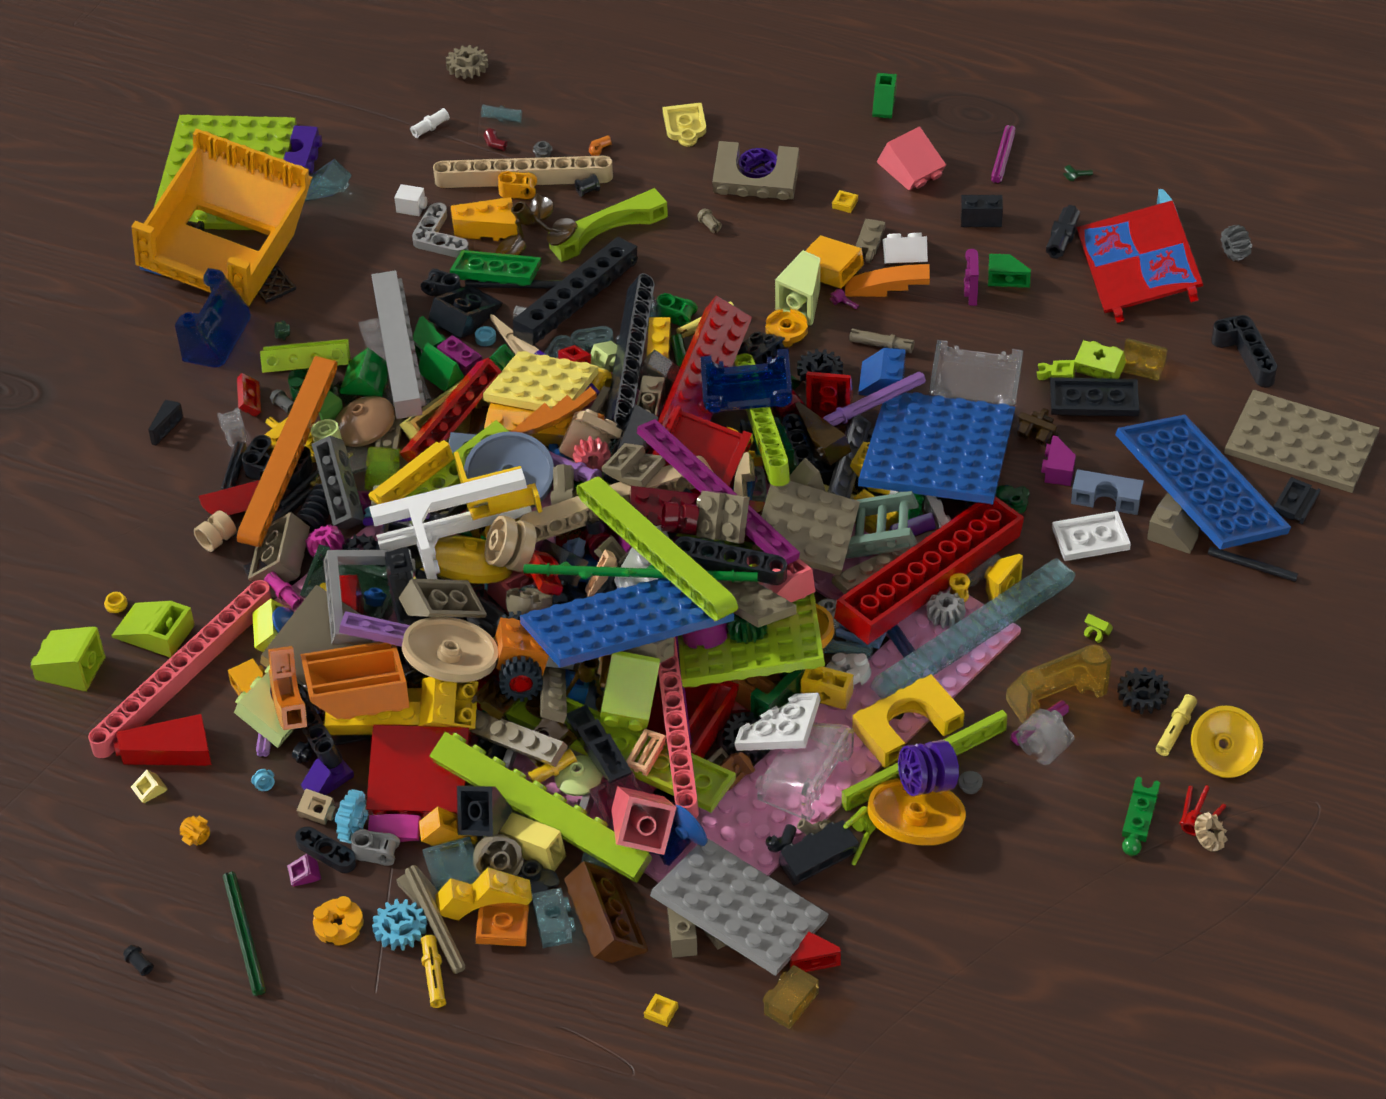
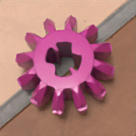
(327, 536)

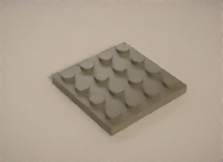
(813, 522)

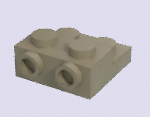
(722, 516)

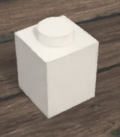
(410, 200)

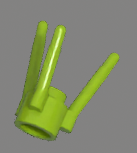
(860, 822)

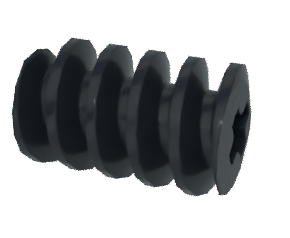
(315, 508)

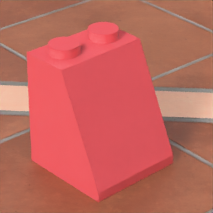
(912, 159)
(642, 820)

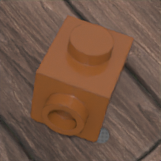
(739, 764)

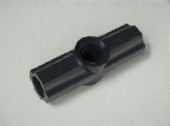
(1063, 231)

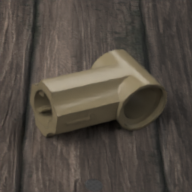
(563, 483)

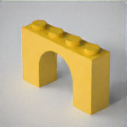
(921, 697)

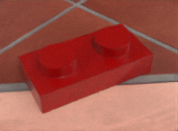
(248, 395)

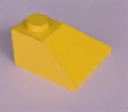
(1003, 575)

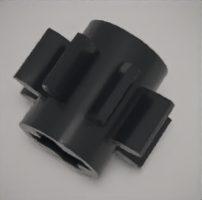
(411, 673)

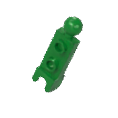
(1139, 816)

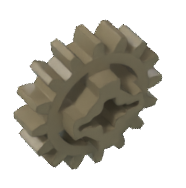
(467, 62)

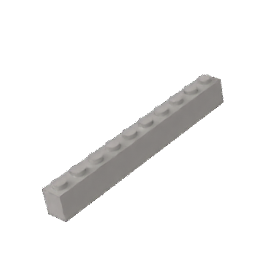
(398, 345)

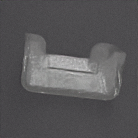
(976, 374)
(799, 774)

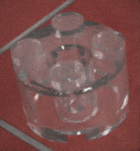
(1044, 735)

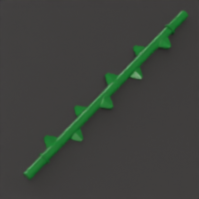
(649, 572)

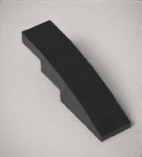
(598, 744)

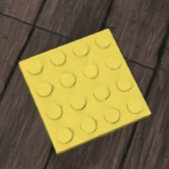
(539, 379)

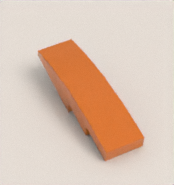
(879, 281)
(547, 417)

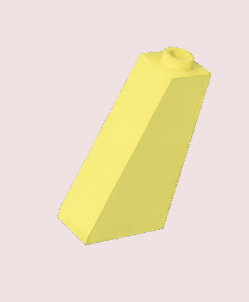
(536, 840)

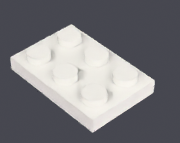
(1091, 535)

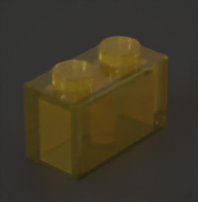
(790, 996)

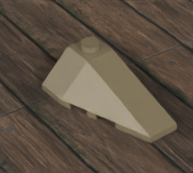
(1173, 526)

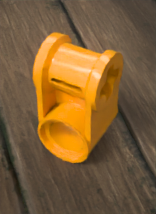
(515, 185)

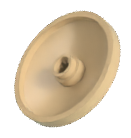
(450, 649)

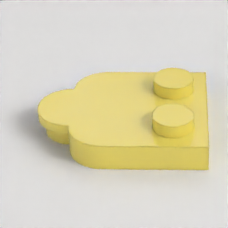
(685, 123)

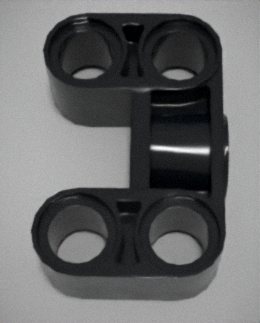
(258, 454)

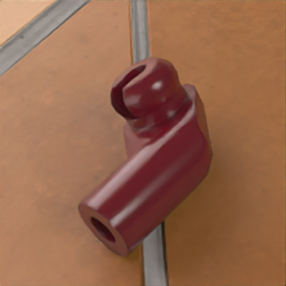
(492, 140)

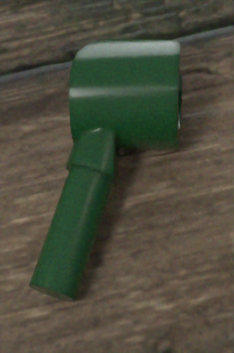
(1072, 173)

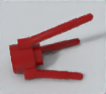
(1188, 819)

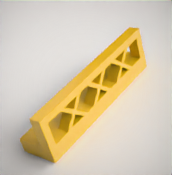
(413, 473)

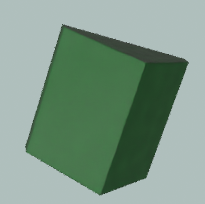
(439, 368)
(365, 375)

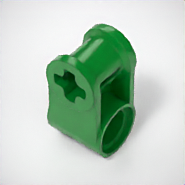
(674, 307)

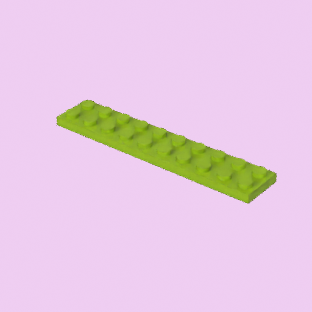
(710, 779)

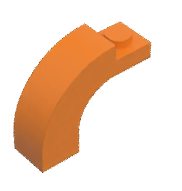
(284, 687)

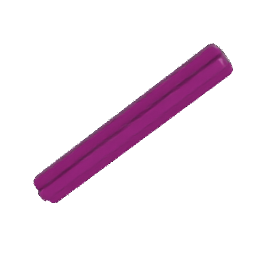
(1003, 154)

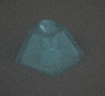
(328, 181)

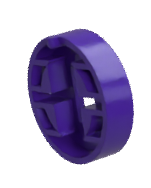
(755, 157)

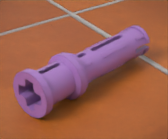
(581, 471)

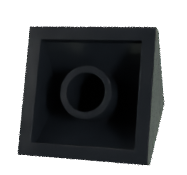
(481, 810)

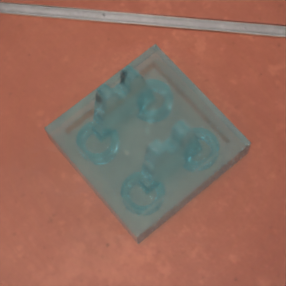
(451, 861)

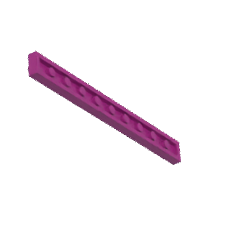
(705, 480)

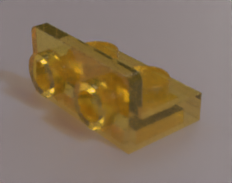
(1144, 359)

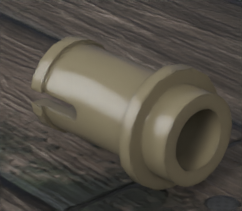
(705, 216)

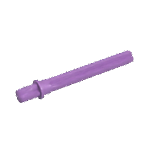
(843, 414)

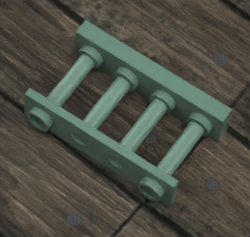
(883, 540)

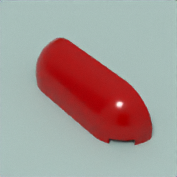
(229, 500)

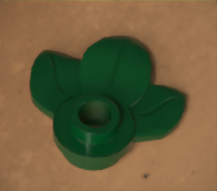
(1014, 497)

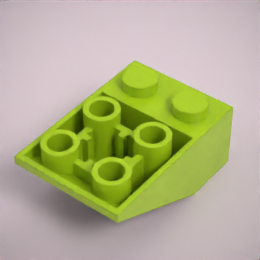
(156, 626)

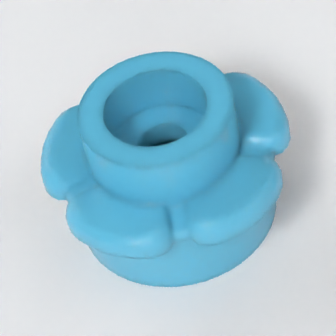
(263, 784)

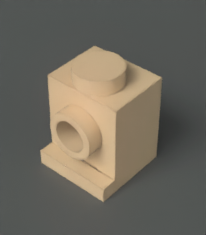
(312, 800)

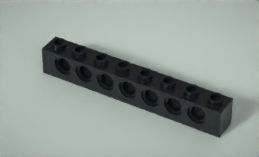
(574, 291)

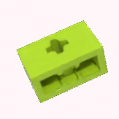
(1099, 360)

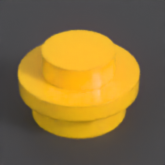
(115, 602)

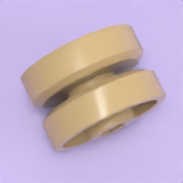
(510, 543)

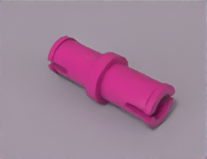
(283, 590)

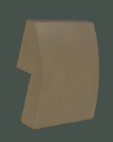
(633, 465)

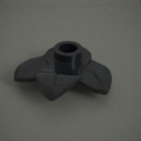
(541, 879)

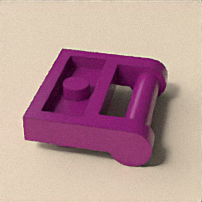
(971, 276)

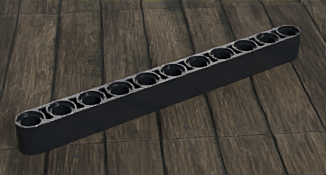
(630, 349)

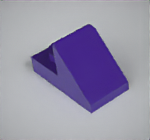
(326, 780)

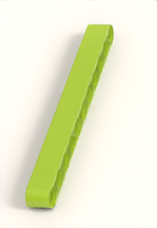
(767, 437)
(657, 548)

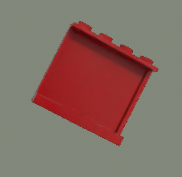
(714, 442)
(405, 776)

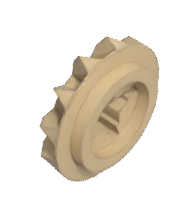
(1210, 841)

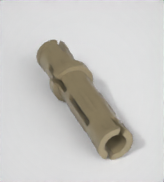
(880, 340)

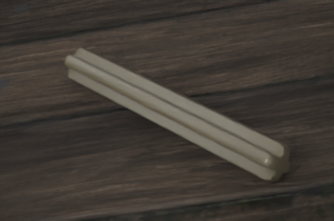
(435, 919)

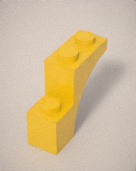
(491, 887)

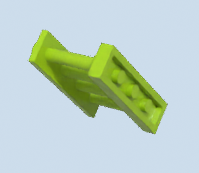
(302, 354)

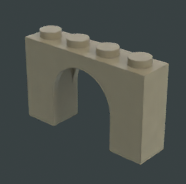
(777, 184)

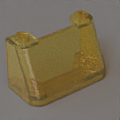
(1084, 668)

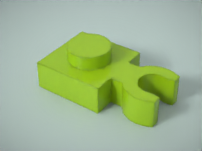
(1059, 369)

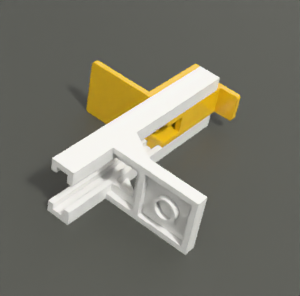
(486, 498)

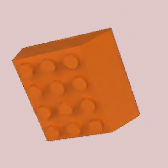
(356, 680)

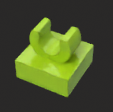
(1097, 625)

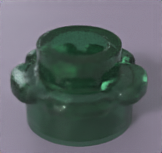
(281, 330)

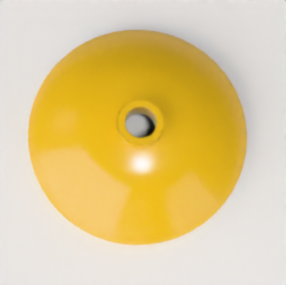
(1238, 732)

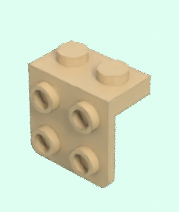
(584, 425)

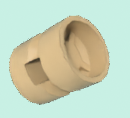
(217, 528)

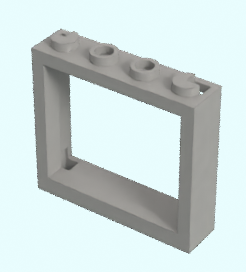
(347, 557)

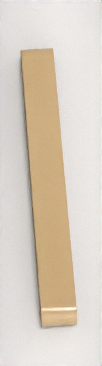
(547, 170)
(574, 513)

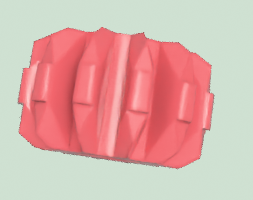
(592, 453)

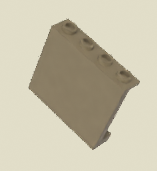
(307, 631)

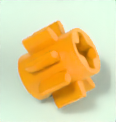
(194, 830)

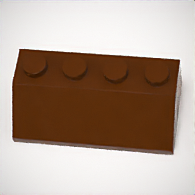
(605, 913)

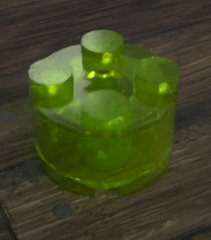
(380, 465)

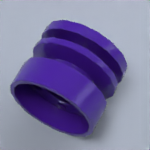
(928, 767)

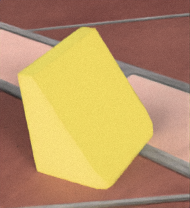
(148, 786)

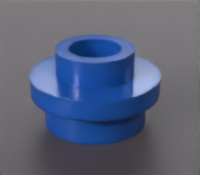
(374, 597)

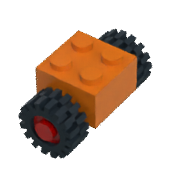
(519, 659)

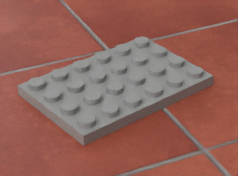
(739, 905)

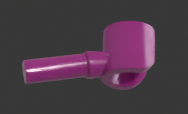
(839, 295)

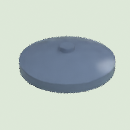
(511, 450)

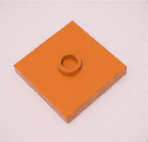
(502, 924)

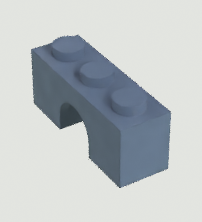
(1092, 485)

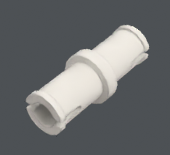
(429, 123)

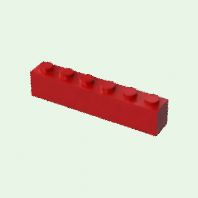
(453, 409)

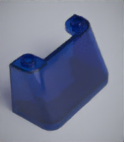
(213, 332)
(746, 385)

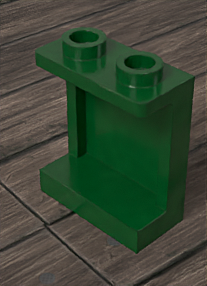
(779, 695)

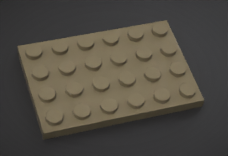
(1302, 441)

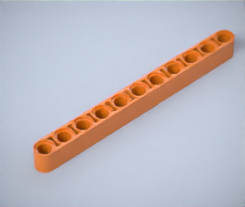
(287, 452)

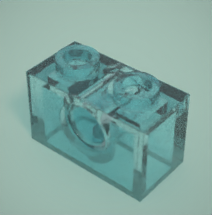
(553, 930)

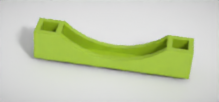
(640, 209)

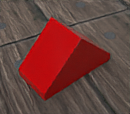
(815, 954)

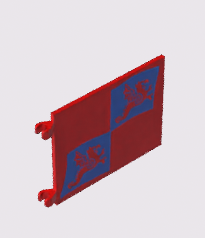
(1139, 258)

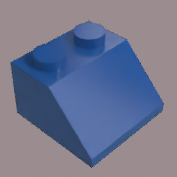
(881, 370)

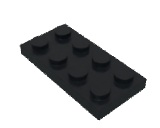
(1094, 396)

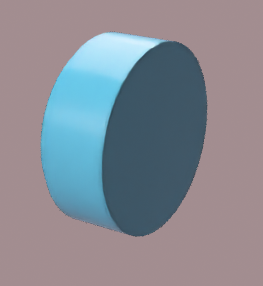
(485, 336)

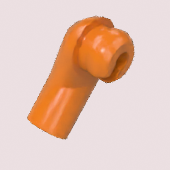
(597, 145)

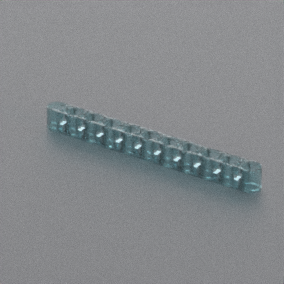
(975, 628)

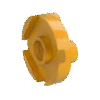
(795, 319)
(334, 909)

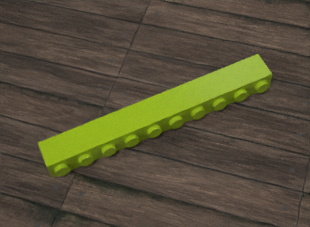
(538, 805)

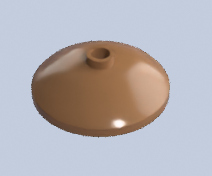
(365, 420)

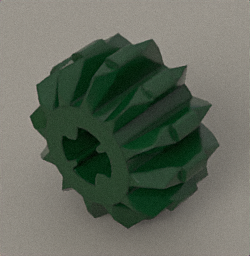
(744, 631)

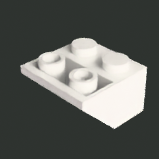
(905, 249)

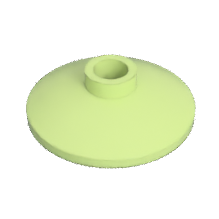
(579, 782)

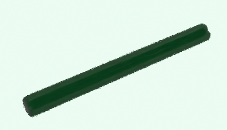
(244, 934)

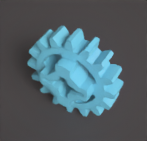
(351, 815)
(399, 924)

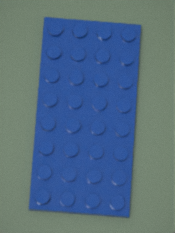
(1203, 481)
(615, 621)

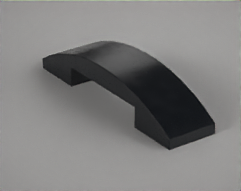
(399, 574)

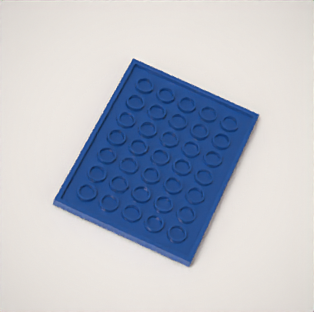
(938, 447)

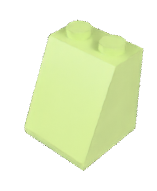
(799, 286)

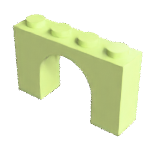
(259, 710)

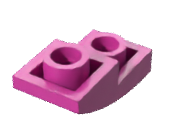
(401, 825)

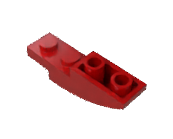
(545, 584)

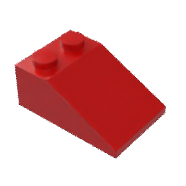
(828, 392)

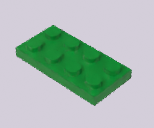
(496, 267)

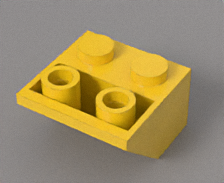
(448, 703)

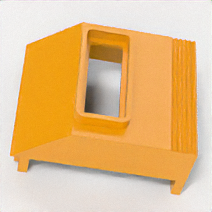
(232, 185)

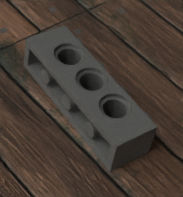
(338, 482)

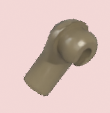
(806, 827)

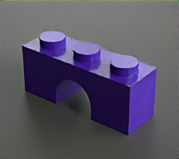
(305, 146)

